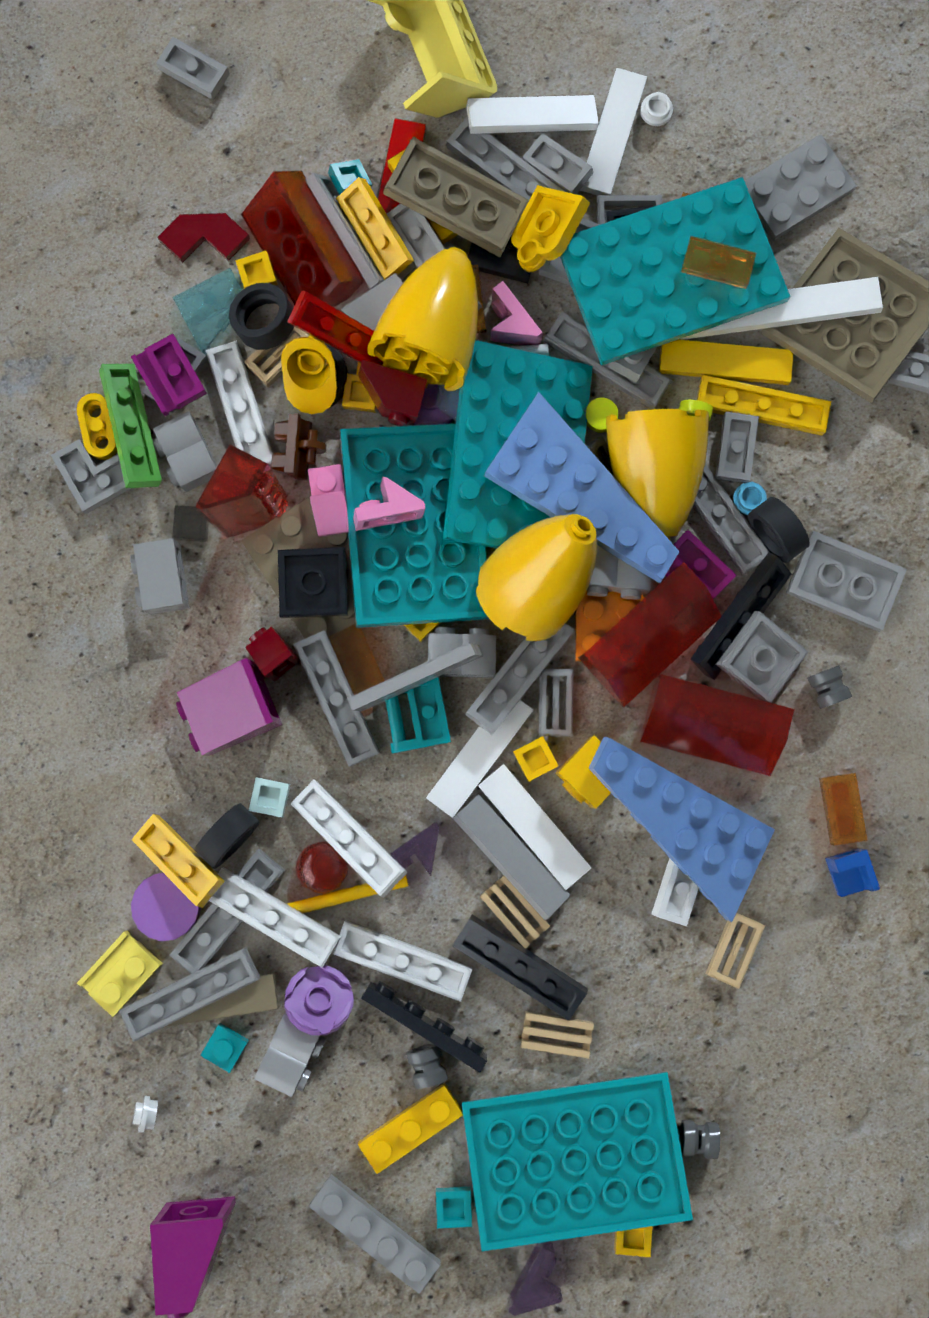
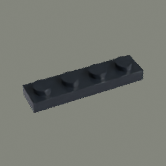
(754, 596)
(520, 967)
(438, 1032)

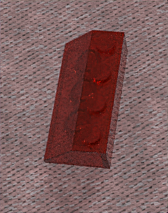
(301, 240)
(241, 494)
(652, 634)
(716, 725)

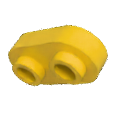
(96, 428)

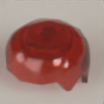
(320, 868)

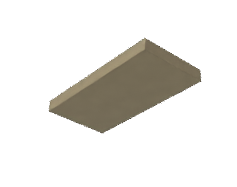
(455, 196)

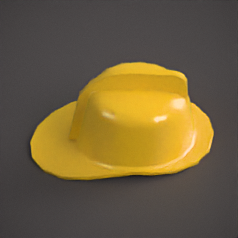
(309, 374)

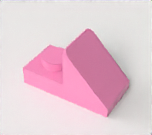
(518, 326)
(328, 500)
(397, 507)

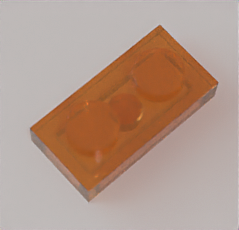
(843, 809)

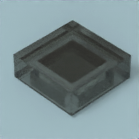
(189, 524)

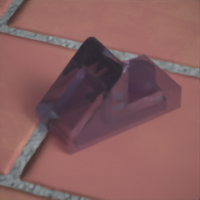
(421, 845)
(531, 1289)

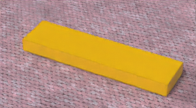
(726, 361)
(771, 405)

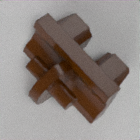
(300, 447)

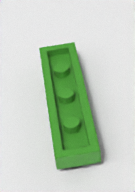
(130, 425)

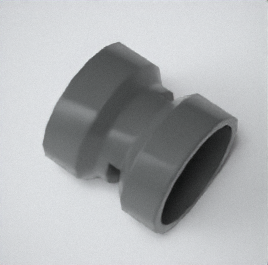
(829, 687)
(427, 1066)
(699, 1139)

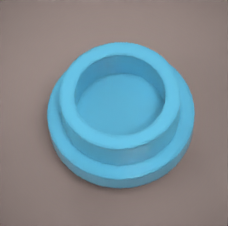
(748, 497)

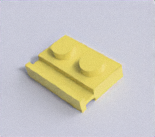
(119, 973)

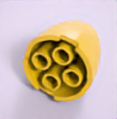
(431, 321)
(660, 461)
(539, 576)

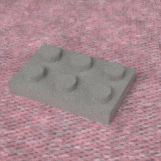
(798, 187)
(846, 581)

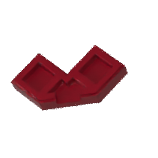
(191, 230)

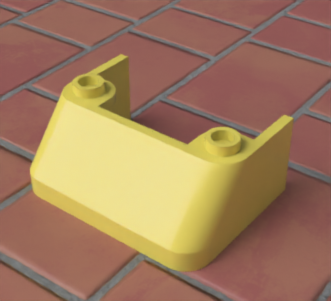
(446, 52)

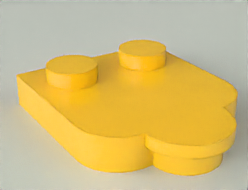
(547, 226)

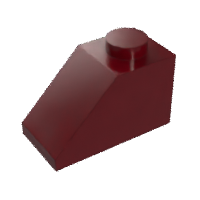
(393, 392)
(271, 653)

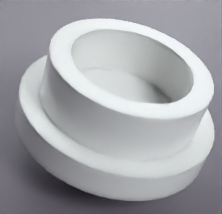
(656, 109)
(145, 1114)

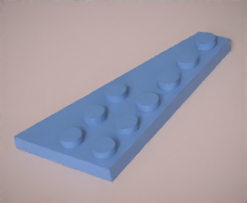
(561, 476)
(695, 829)

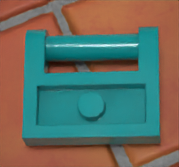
(427, 717)

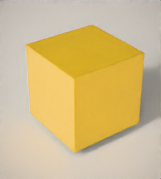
(578, 777)

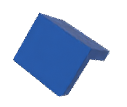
(852, 872)

